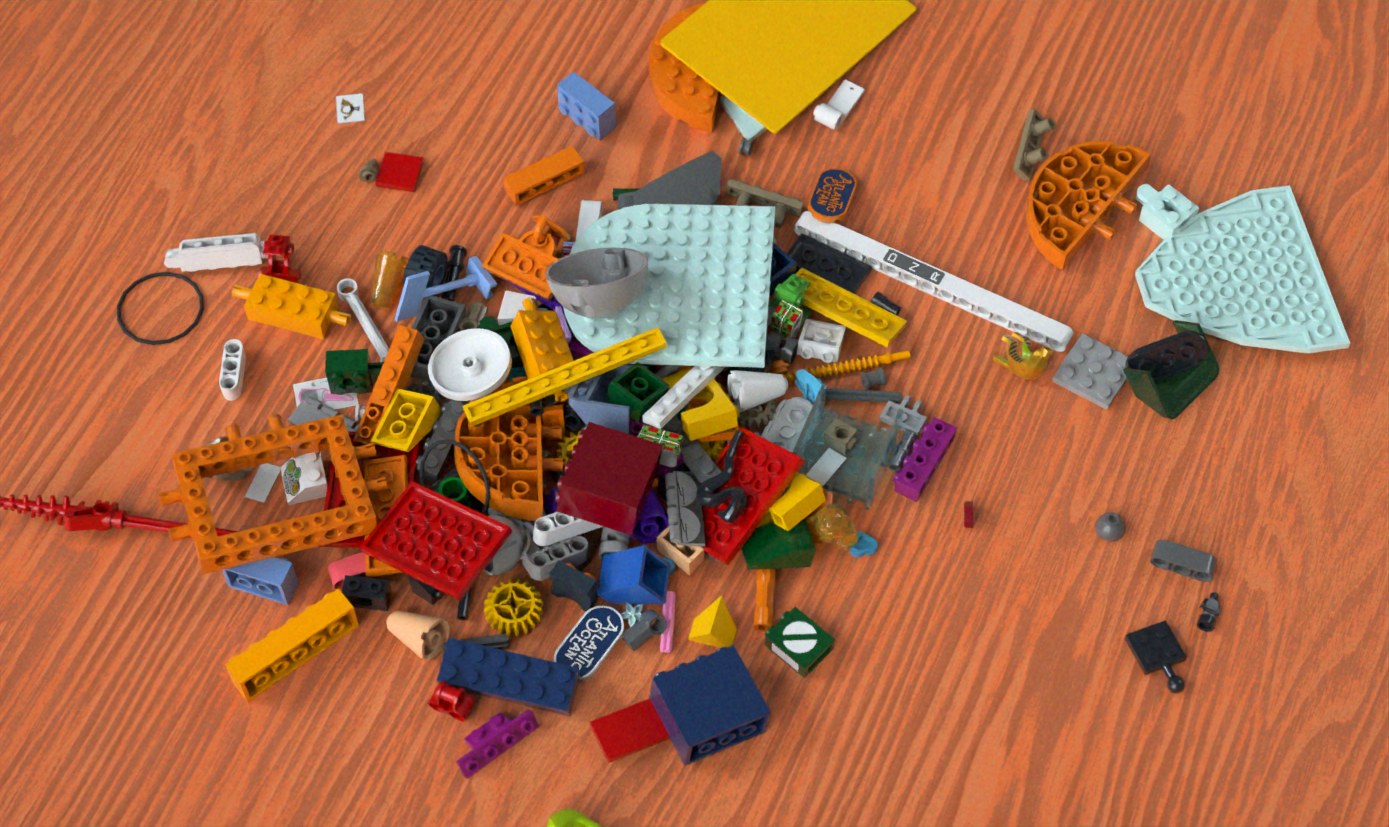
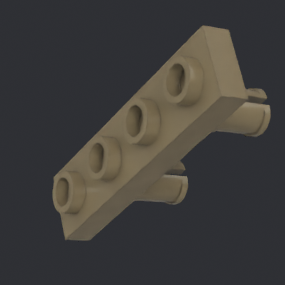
(1029, 150)
(757, 195)

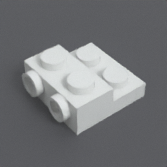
(821, 340)

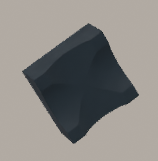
(574, 585)

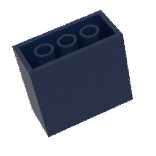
(709, 704)

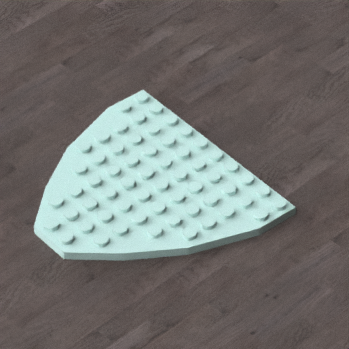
(1246, 276)

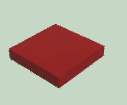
(399, 171)

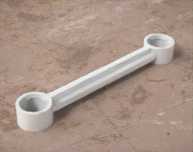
(363, 316)

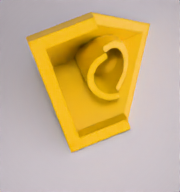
(714, 626)

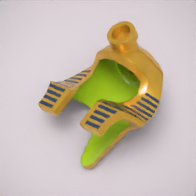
(1031, 363)

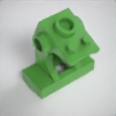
(792, 292)

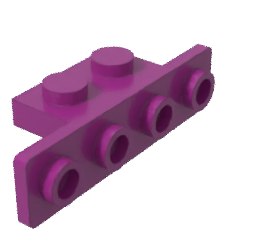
(494, 739)

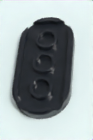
(1169, 355)

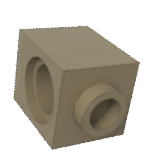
(840, 429)

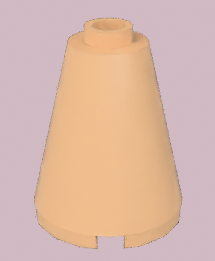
(419, 632)

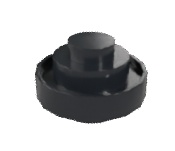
(571, 419)

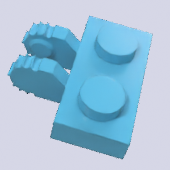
(808, 385)

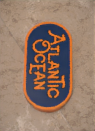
(832, 195)

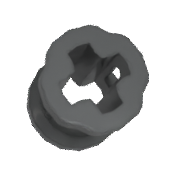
(873, 378)

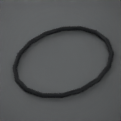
(160, 341)
(471, 454)

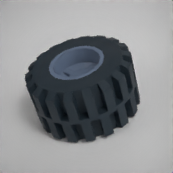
(429, 260)

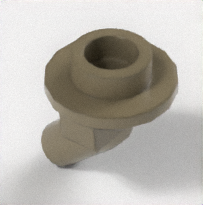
(368, 172)

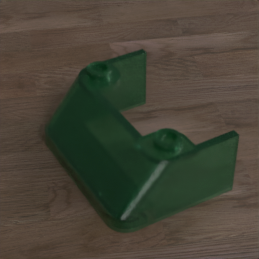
(1175, 393)

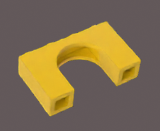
(710, 418)
(799, 501)

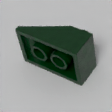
(776, 548)

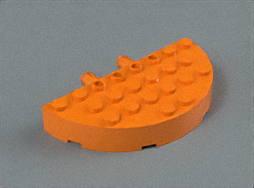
(677, 86)
(1078, 192)
(511, 457)

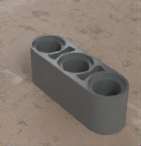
(1183, 560)

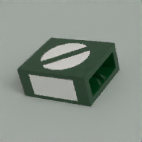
(799, 642)

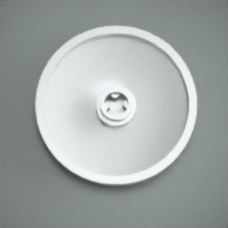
(469, 364)

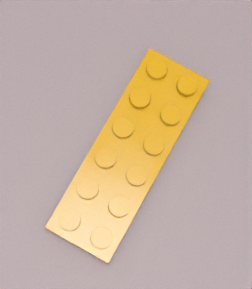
(851, 310)

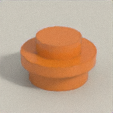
(779, 367)

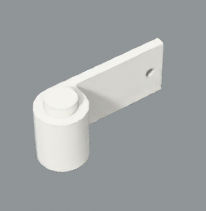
(839, 106)

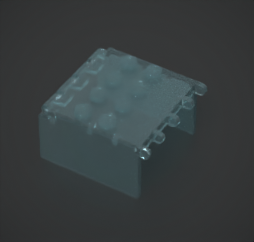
(864, 465)

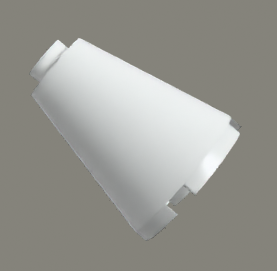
(755, 388)

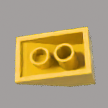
(406, 420)

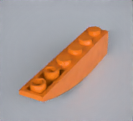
(393, 375)

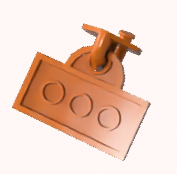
(527, 259)

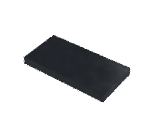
(829, 263)

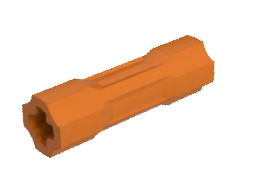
(764, 599)

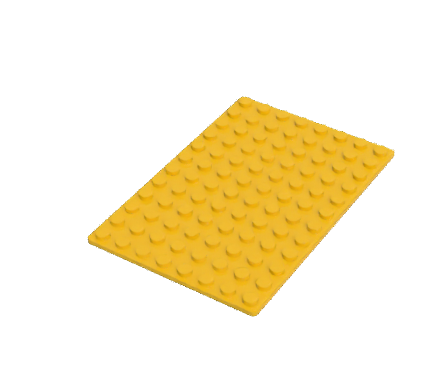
(781, 52)

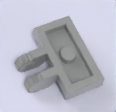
(911, 419)

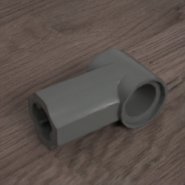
(644, 630)

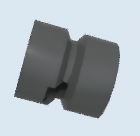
(776, 341)

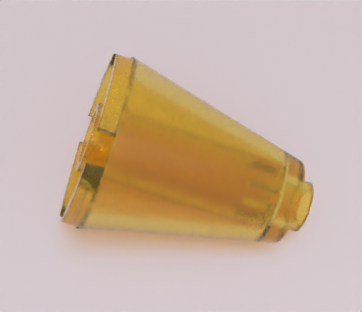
(387, 279)

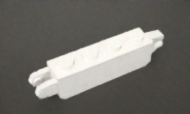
(216, 253)

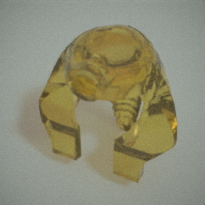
(832, 523)

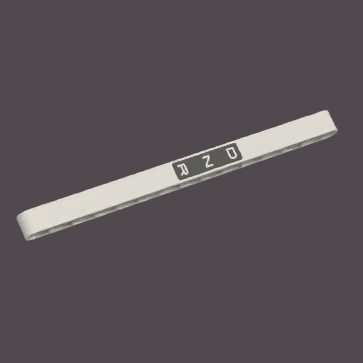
(938, 283)

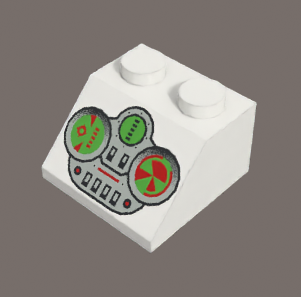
(304, 478)

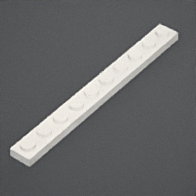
(684, 391)

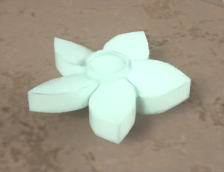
(632, 614)

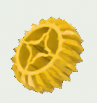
(494, 610)

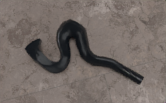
(708, 487)

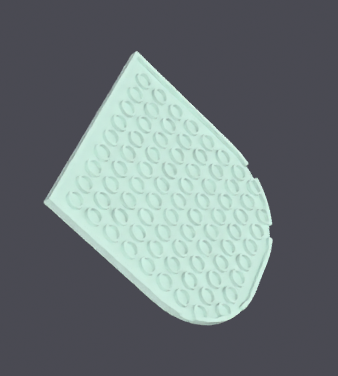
(701, 286)

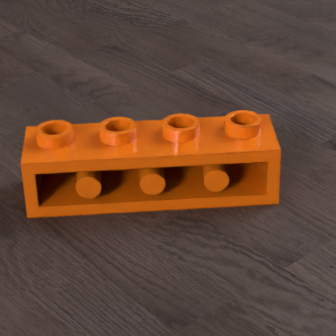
(544, 175)

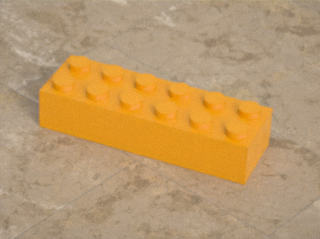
(292, 645)

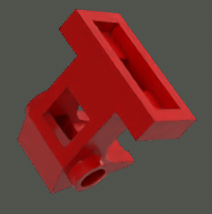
(280, 269)

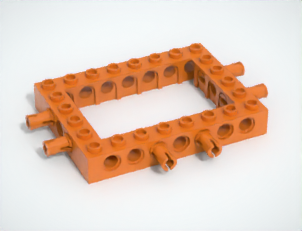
(280, 537)

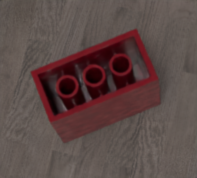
(608, 478)

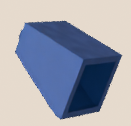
(634, 577)

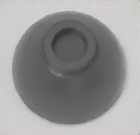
(1110, 526)

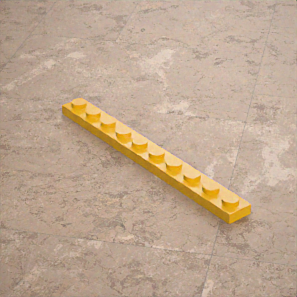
(564, 376)

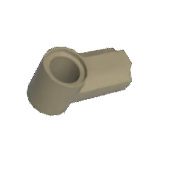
(474, 315)

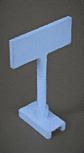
(416, 290)

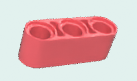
(351, 566)

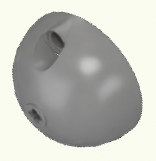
(598, 280)

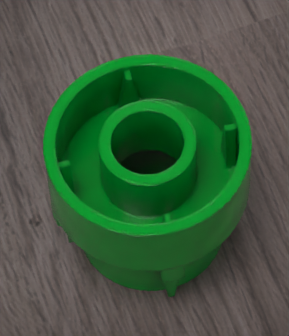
(456, 490)

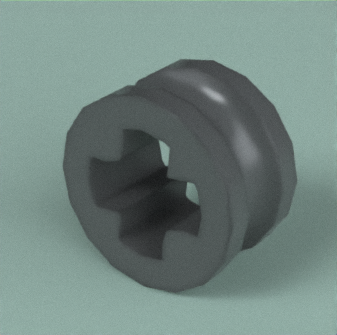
(746, 146)

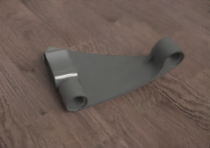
(688, 184)

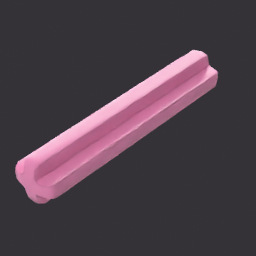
(668, 614)

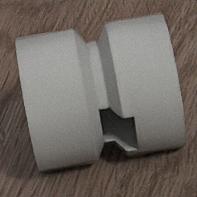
(612, 542)

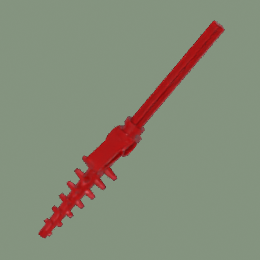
(98, 517)

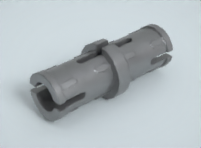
(901, 450)

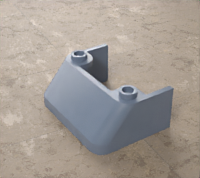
(590, 400)

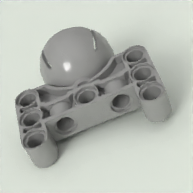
(536, 559)

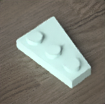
(744, 122)

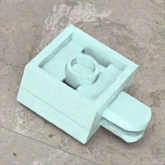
(1157, 208)

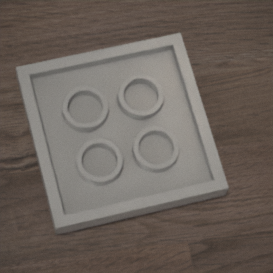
(1092, 371)

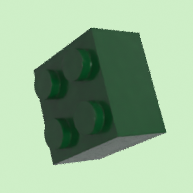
(637, 389)

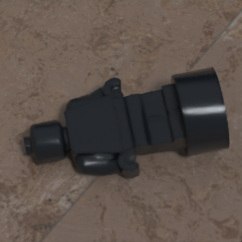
(1210, 607)

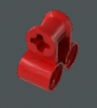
(452, 700)

